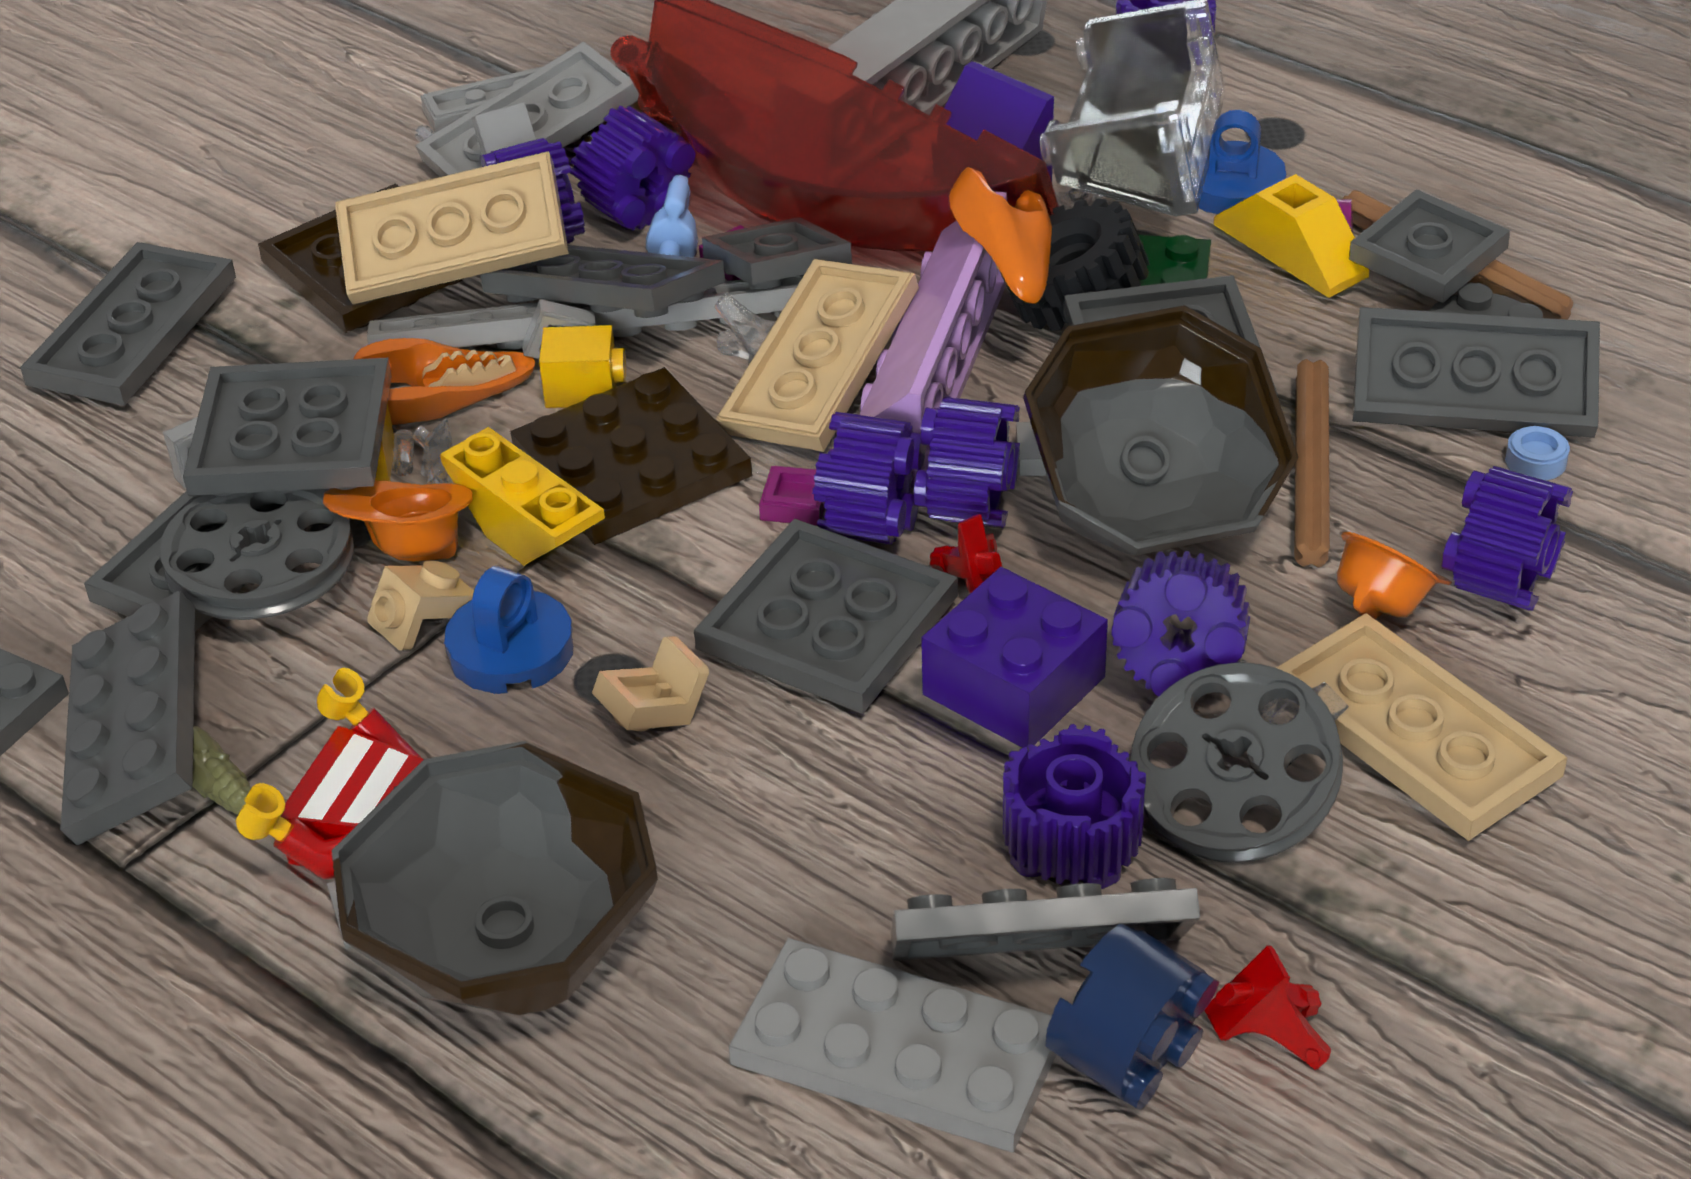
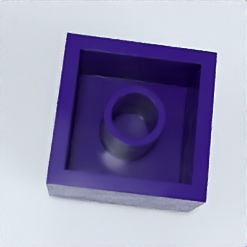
(1014, 657)

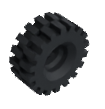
(1089, 252)

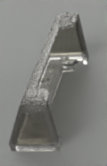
(1142, 109)

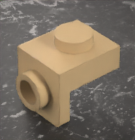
(415, 594)
(656, 694)

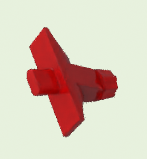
(973, 558)
(1269, 1005)

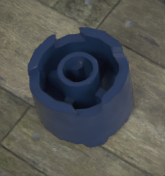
(1131, 1014)

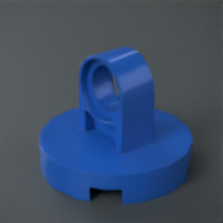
(1238, 167)
(508, 634)

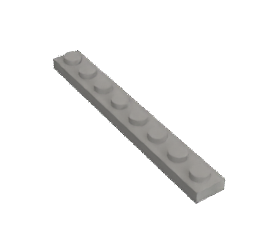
(510, 323)

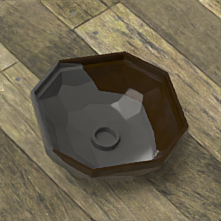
(1159, 430)
(495, 877)

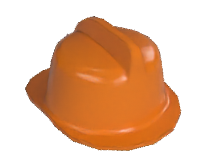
(406, 518)
(1383, 578)

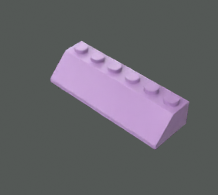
(938, 333)

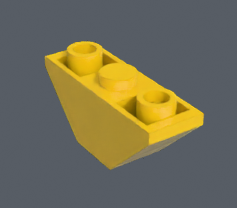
(1298, 231)
(516, 497)

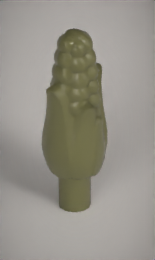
(216, 774)

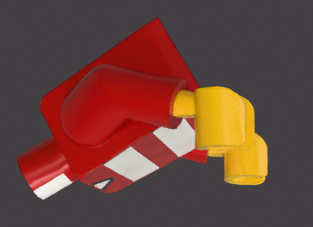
(339, 787)

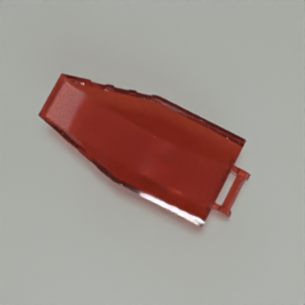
(805, 137)

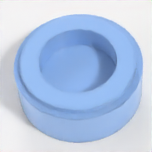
(1537, 452)

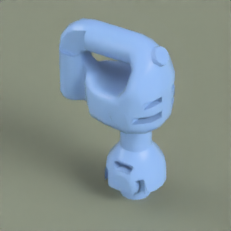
(673, 226)

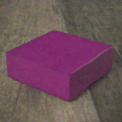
(790, 496)

